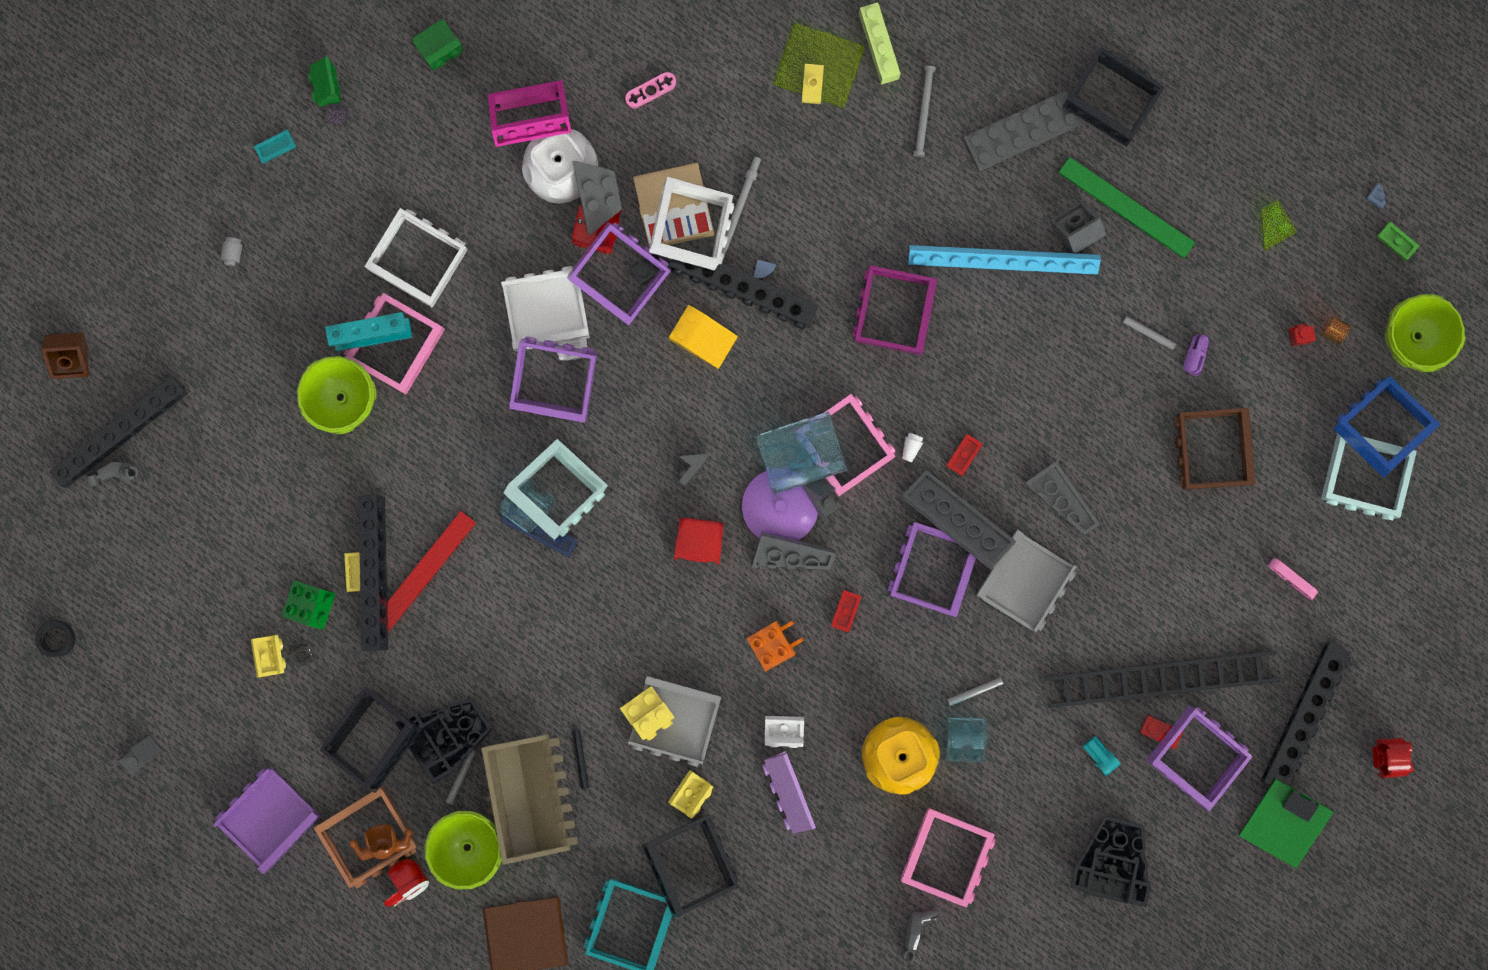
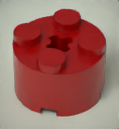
(1392, 757)

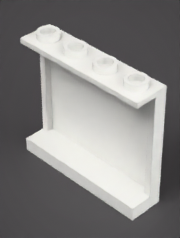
(545, 307)

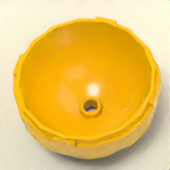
(882, 754)

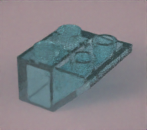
(966, 739)

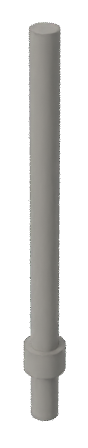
(750, 176)

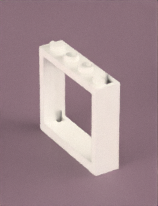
(700, 193)
(425, 225)

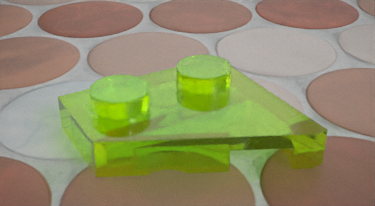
(1275, 225)

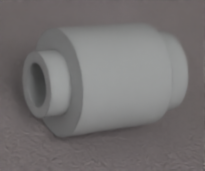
(231, 251)

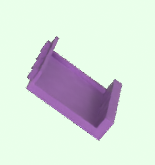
(267, 818)

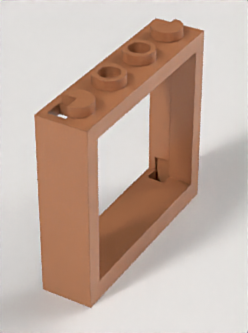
(334, 853)

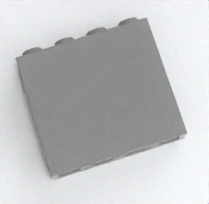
(1027, 582)
(691, 727)

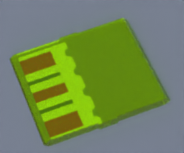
(819, 48)

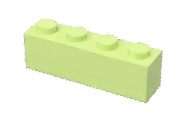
(879, 43)

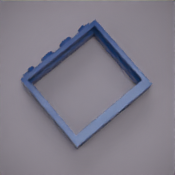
(1364, 448)

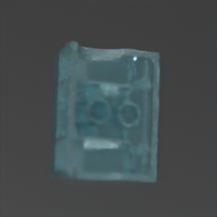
(801, 453)

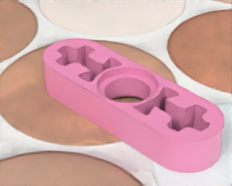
(665, 87)
(1297, 582)

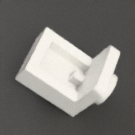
(578, 343)

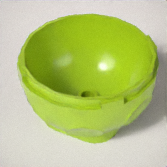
(1438, 329)
(320, 391)
(449, 859)

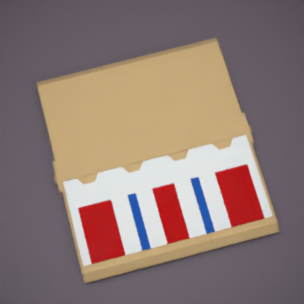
(686, 217)

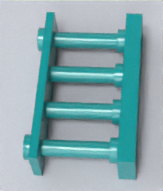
(369, 332)

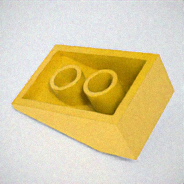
(703, 336)

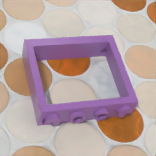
(646, 294)
(544, 408)
(900, 566)
(1227, 777)

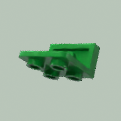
(438, 44)
(308, 605)

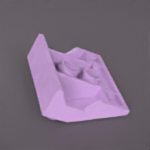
(789, 793)

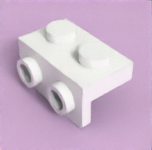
(784, 731)

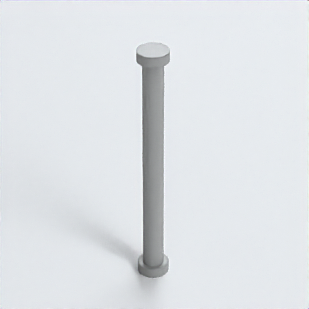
(924, 111)

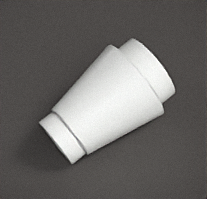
(911, 446)

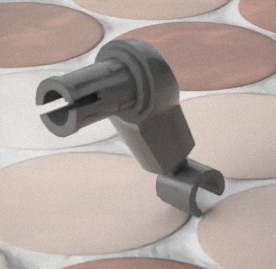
(114, 469)
(914, 928)

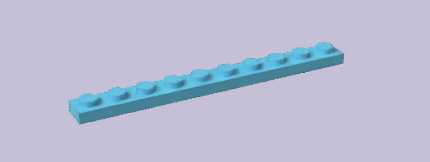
(1004, 259)

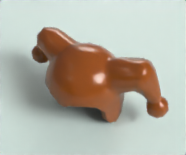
(381, 842)

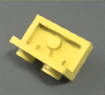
(268, 656)
(691, 794)

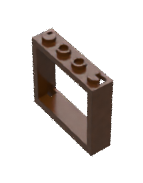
(1245, 445)

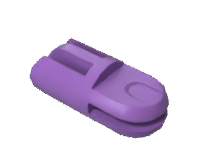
(1196, 354)

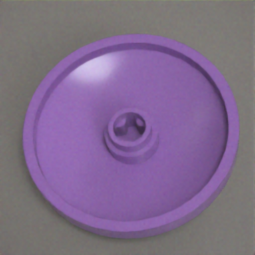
(780, 514)

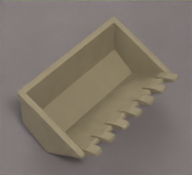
(527, 798)

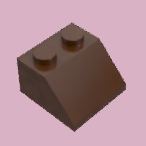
(65, 355)

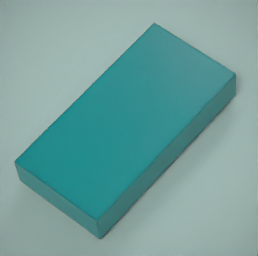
(275, 146)

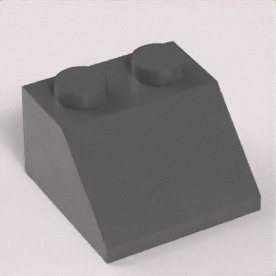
(1078, 227)

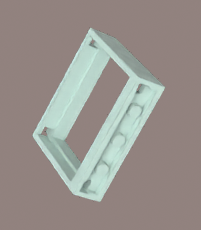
(573, 464)
(1368, 509)

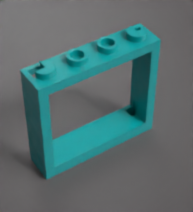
(596, 924)

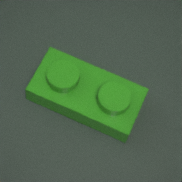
(1397, 241)

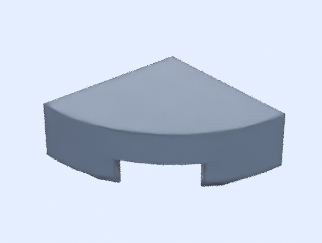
(1377, 196)
(763, 269)

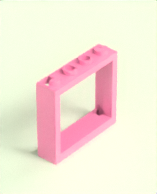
(423, 354)
(876, 433)
(917, 848)

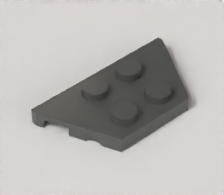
(597, 194)

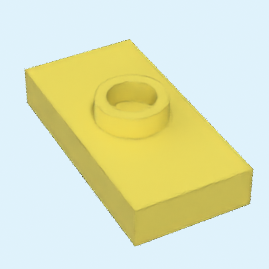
(812, 83)
(352, 570)

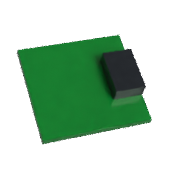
(1286, 823)

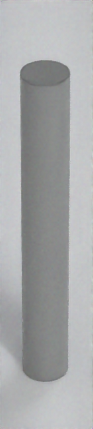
(1150, 333)
(975, 691)
(460, 778)

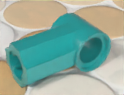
(1104, 760)

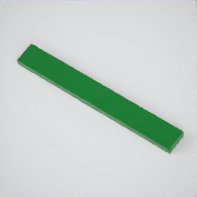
(1126, 207)

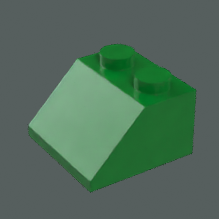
(324, 82)

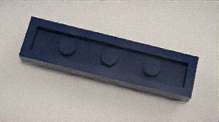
(564, 544)

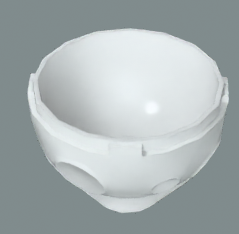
(553, 179)

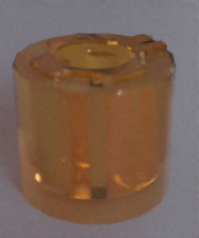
(1336, 330)

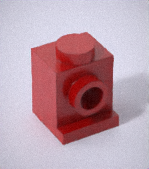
(1301, 334)

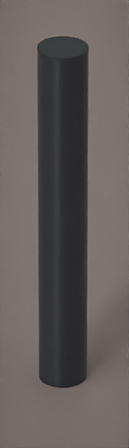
(580, 759)

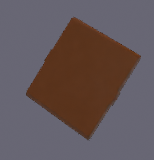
(526, 935)

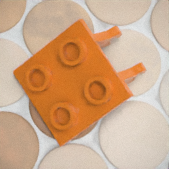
(771, 645)

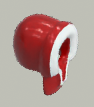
(408, 879)

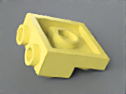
(647, 714)

